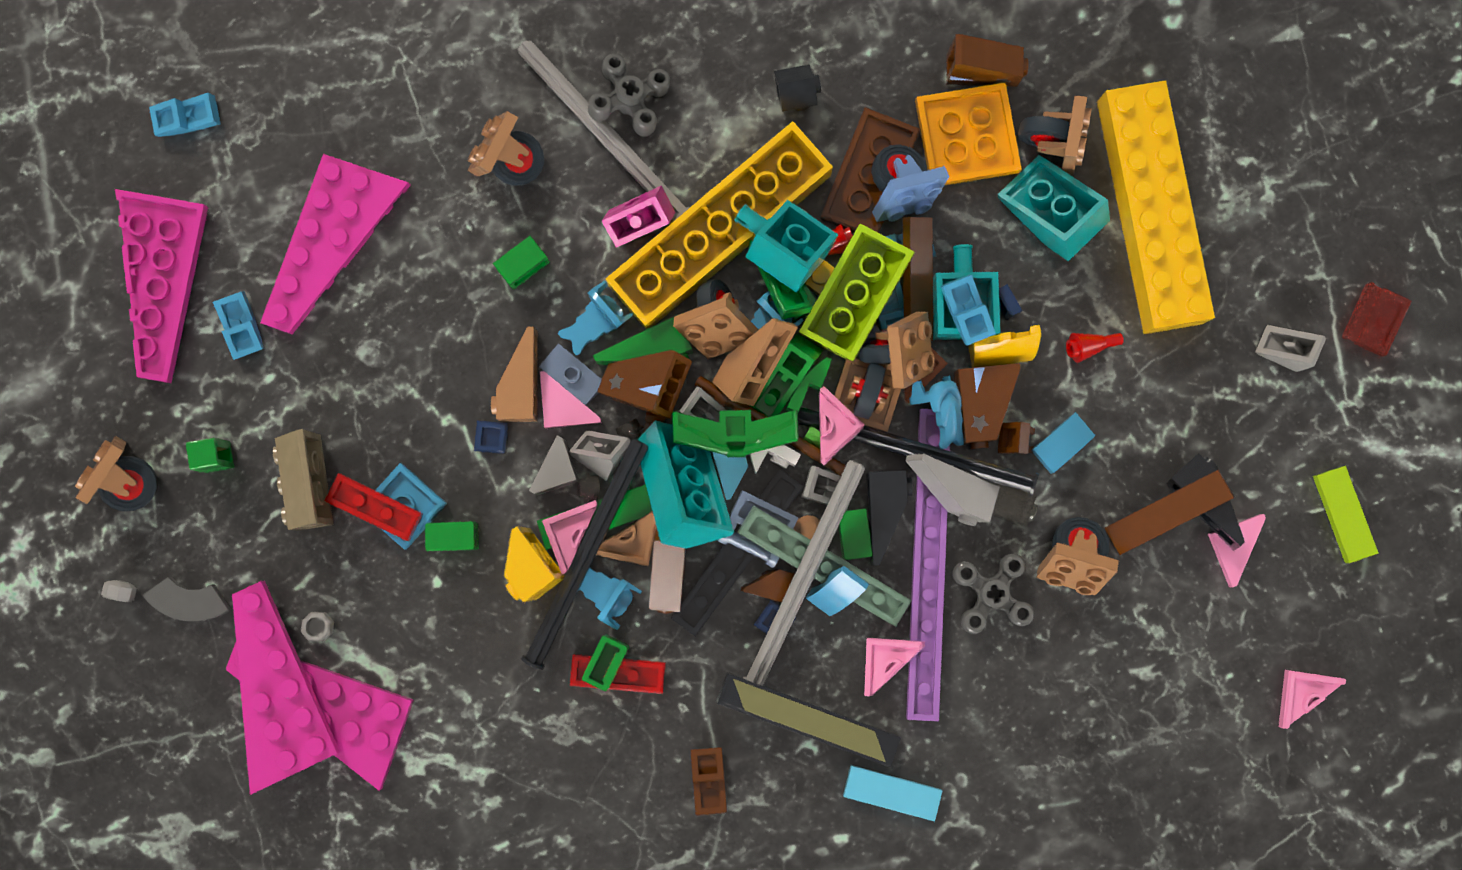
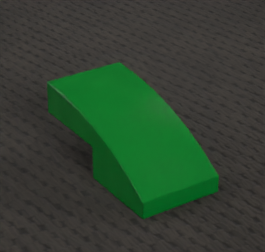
(813, 380)

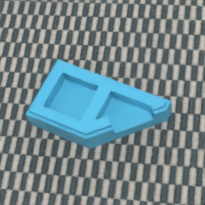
(730, 472)

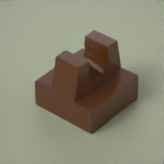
(1015, 438)

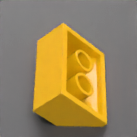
(529, 566)

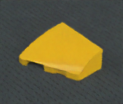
(1006, 348)

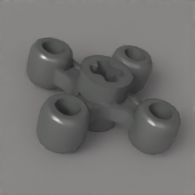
(654, 85)
(1004, 601)

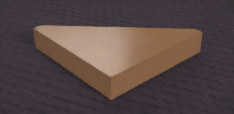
(633, 543)

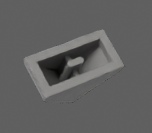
(1290, 347)
(702, 406)
(600, 452)
(556, 469)
(820, 485)

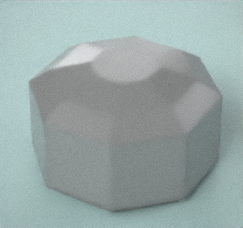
(119, 591)
(317, 626)

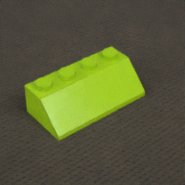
(856, 293)

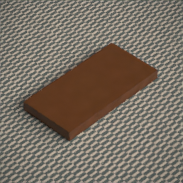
(854, 190)

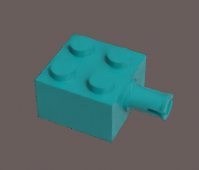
(787, 243)
(987, 287)

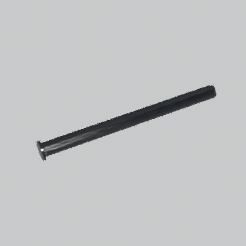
(910, 447)
(585, 554)

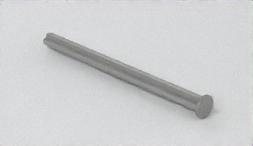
(600, 129)
(806, 572)

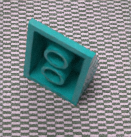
(1056, 207)

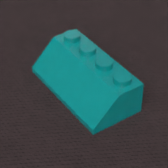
(683, 490)

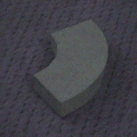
(185, 603)

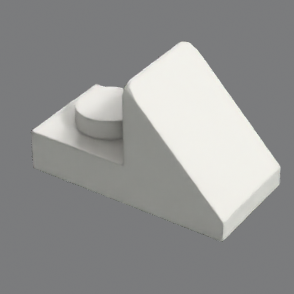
(781, 456)

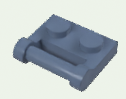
(738, 515)

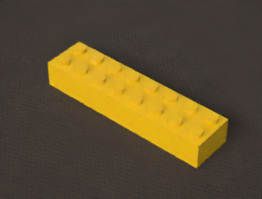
(1155, 207)
(706, 233)

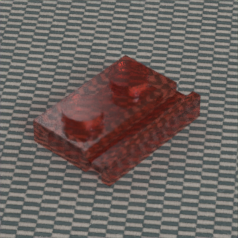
(1376, 319)

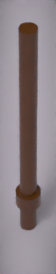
(801, 445)

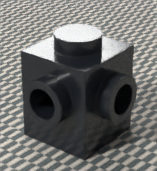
(797, 88)

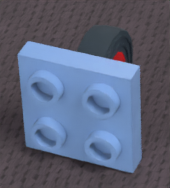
(905, 183)

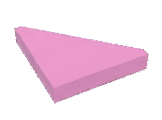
(561, 407)
(837, 425)
(567, 532)
(1235, 561)
(885, 659)
(1303, 693)

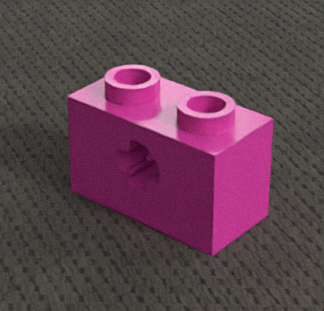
(638, 216)

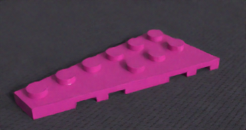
(331, 230)
(159, 268)
(279, 708)
(360, 716)

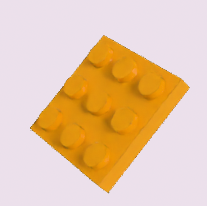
(969, 133)

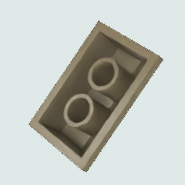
(302, 480)

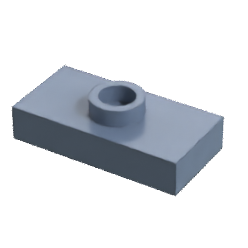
(571, 374)

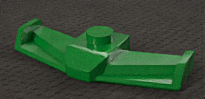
(735, 432)

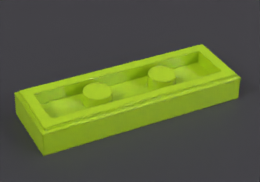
(1345, 514)

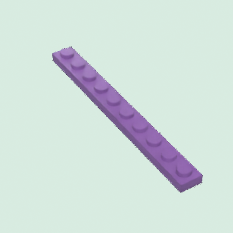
(927, 590)

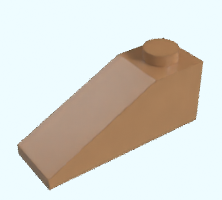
(753, 362)
(519, 384)

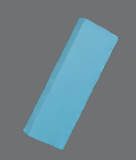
(892, 793)

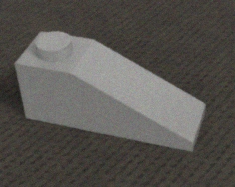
(955, 489)

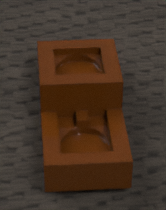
(708, 781)

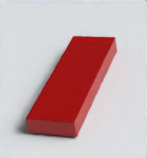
(373, 507)
(632, 675)

